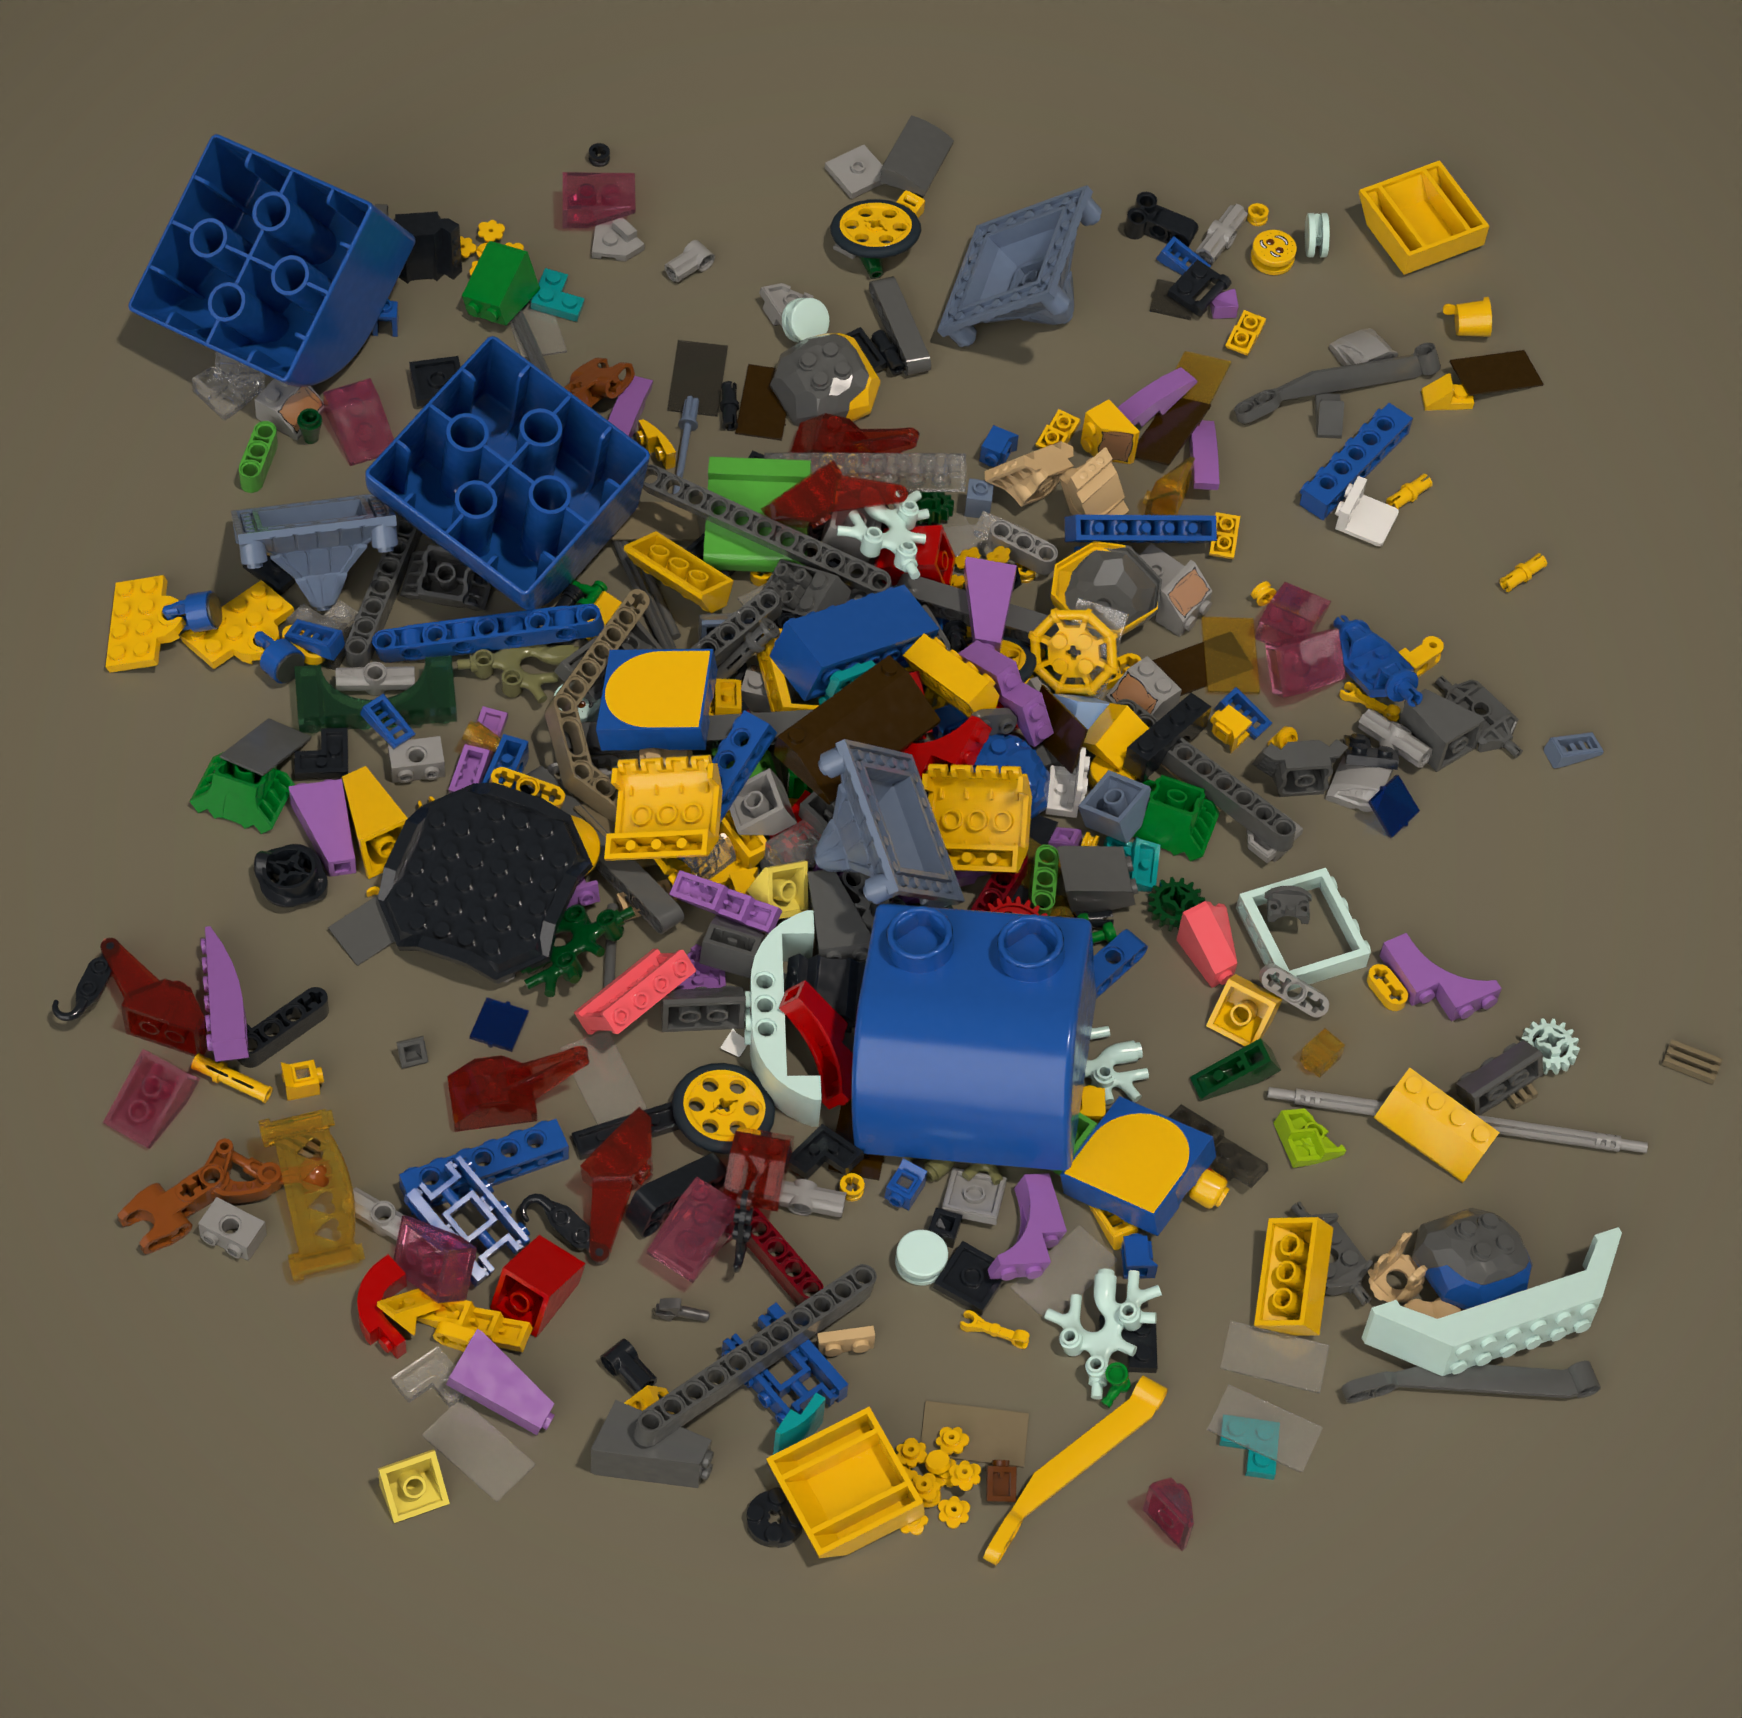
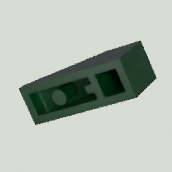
(1236, 1071)

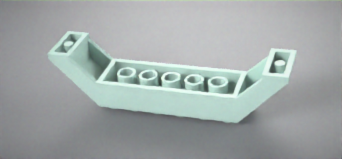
(1499, 1325)

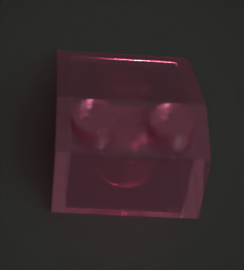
(596, 198)
(358, 421)
(1291, 614)
(1305, 662)
(150, 1098)
(694, 1230)
(435, 1260)

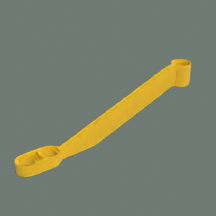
(1077, 1458)

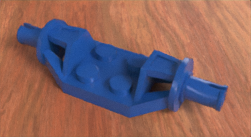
(1376, 663)

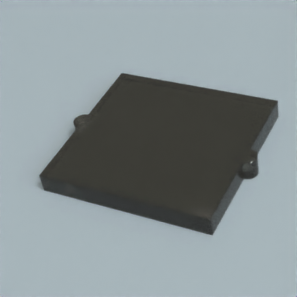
(1164, 304)

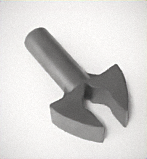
(672, 1307)

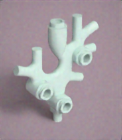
(897, 539)
(1102, 1070)
(1109, 1338)

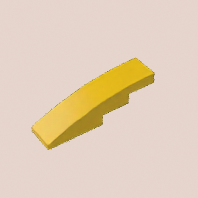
(502, 1331)

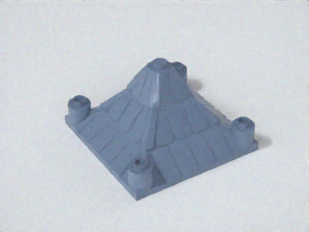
(1020, 267)
(315, 540)
(885, 827)

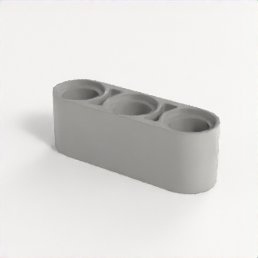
(1035, 547)

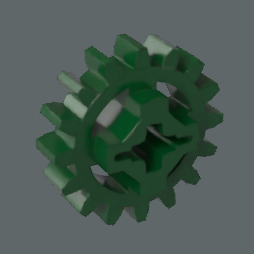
(938, 504)
(1171, 906)

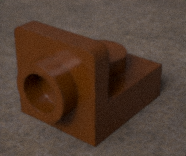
(1001, 1481)

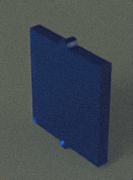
(1393, 806)
(499, 1024)

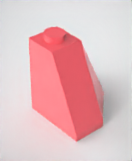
(1209, 941)

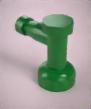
(592, 591)
(1107, 933)
(1118, 1377)

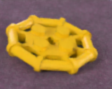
(1084, 641)

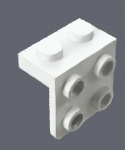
(1364, 516)
(1068, 789)

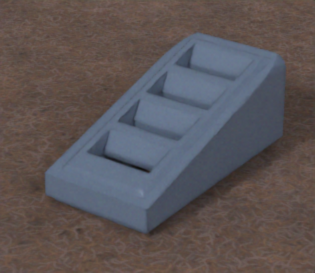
(1559, 757)

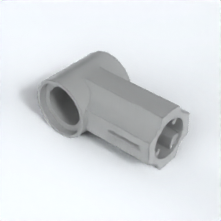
(693, 258)

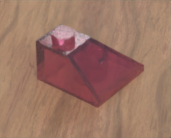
(1171, 1510)

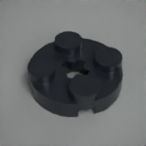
(772, 1533)

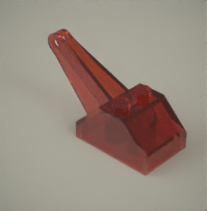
(841, 435)
(827, 492)
(504, 1090)

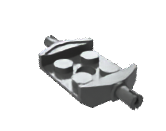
(1498, 722)
(1350, 1268)

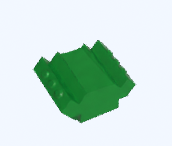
(242, 794)
(1178, 817)

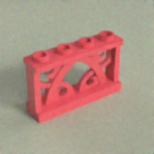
(635, 991)

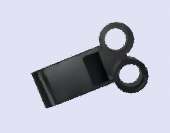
(1158, 222)

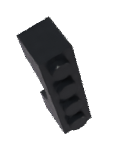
(1149, 749)

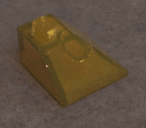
(1169, 490)

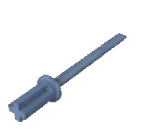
(688, 424)

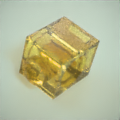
(1322, 1053)

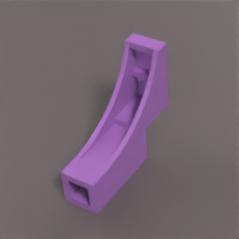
(1014, 694)
(1425, 980)
(1039, 1229)

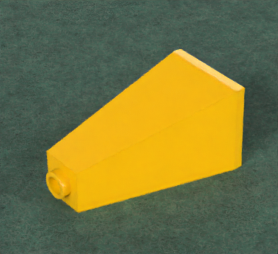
(374, 817)

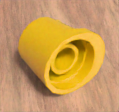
(1471, 317)

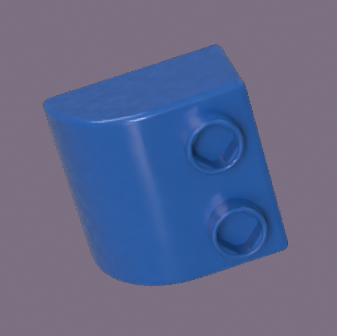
(272, 266)
(512, 475)
(973, 1036)

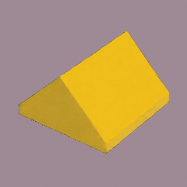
(1113, 733)

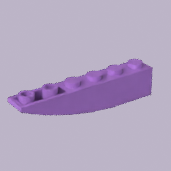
(224, 1002)

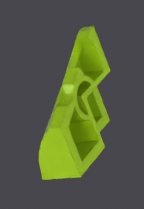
(1305, 1139)

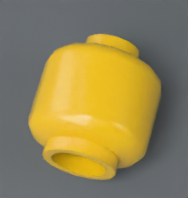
(1209, 1189)

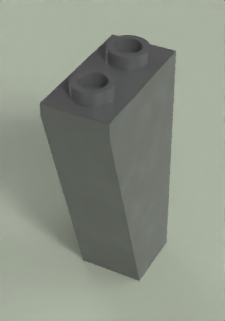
(836, 919)

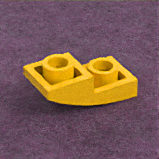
(1245, 333)
(1060, 429)
(655, 441)
(1227, 534)

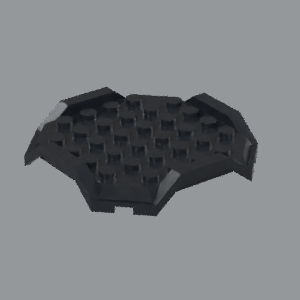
(483, 879)

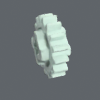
(1552, 1043)

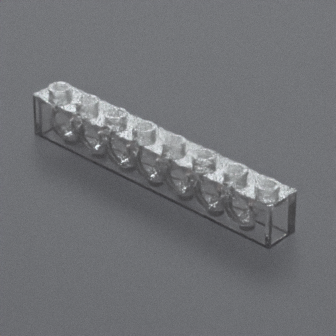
(913, 470)

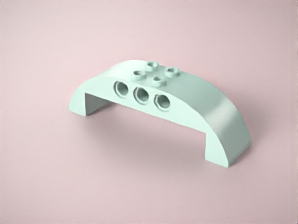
(765, 1022)

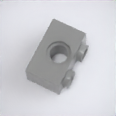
(426, 751)
(224, 1216)

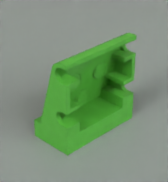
(752, 485)

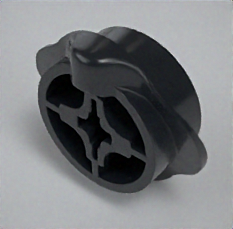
(288, 867)

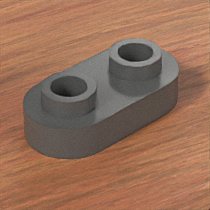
(999, 719)

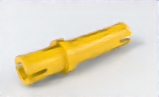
(204, 1064)

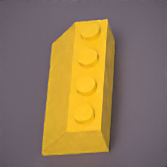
(681, 571)
(951, 677)
(1436, 1125)
(1294, 1275)

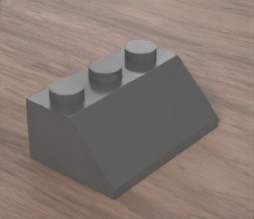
(703, 1009)
(1500, 1077)

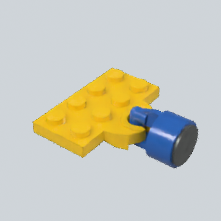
(147, 618)
(250, 634)

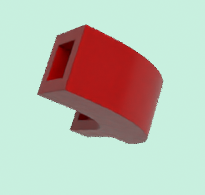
(379, 1283)

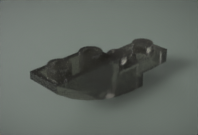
(1230, 1158)

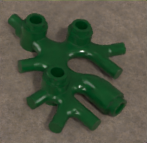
(584, 939)

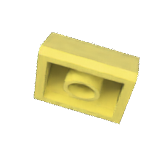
(783, 887)
(413, 1486)

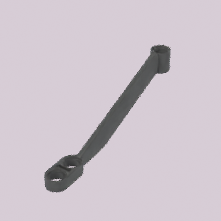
(1422, 361)
(1575, 1381)

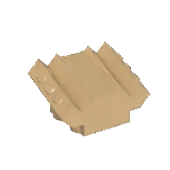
(1032, 474)
(1094, 487)

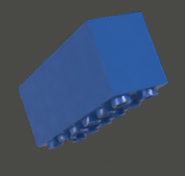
(847, 635)

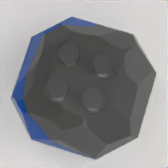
(1472, 1257)

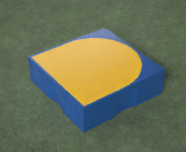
(657, 699)
(1138, 1165)

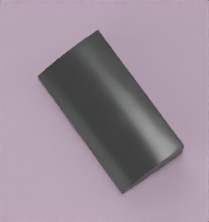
(916, 156)
(637, 639)

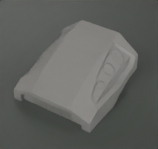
(1361, 347)
(1356, 785)

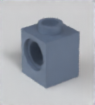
(978, 498)

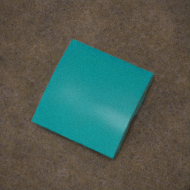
(1144, 860)
(799, 1427)

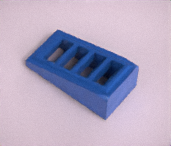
(1181, 250)
(328, 647)
(381, 702)
(1242, 702)

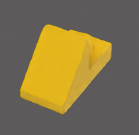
(1445, 395)
(407, 1306)

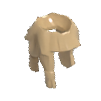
(1396, 1261)

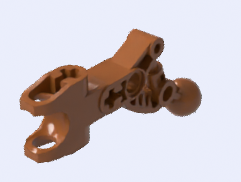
(593, 383)
(171, 1208)

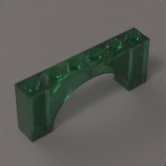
(425, 702)

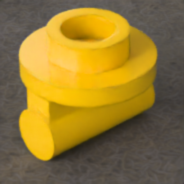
(1285, 735)

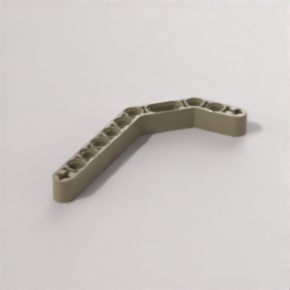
(568, 718)

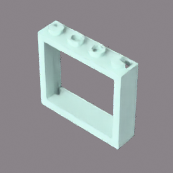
(1267, 948)

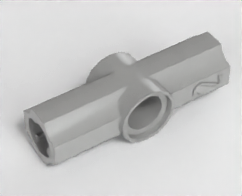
(1222, 233)
(363, 678)
(1395, 736)
(805, 1197)
(370, 1210)

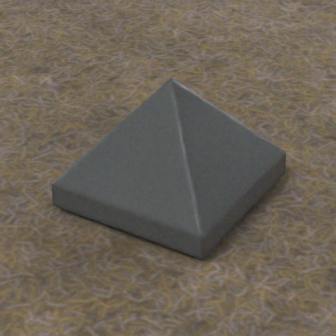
(412, 1052)

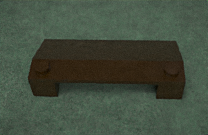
(875, 709)

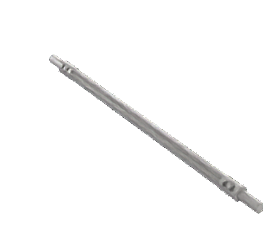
(1504, 1126)

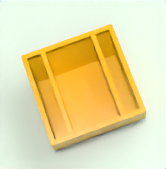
(1422, 217)
(847, 1485)

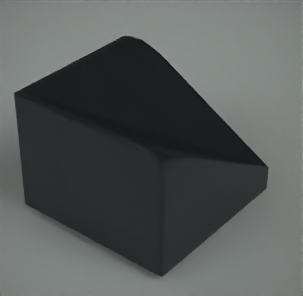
(946, 1225)

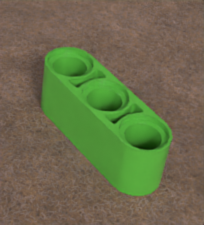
(258, 456)
(1043, 873)

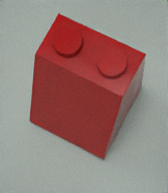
(933, 558)
(537, 1283)

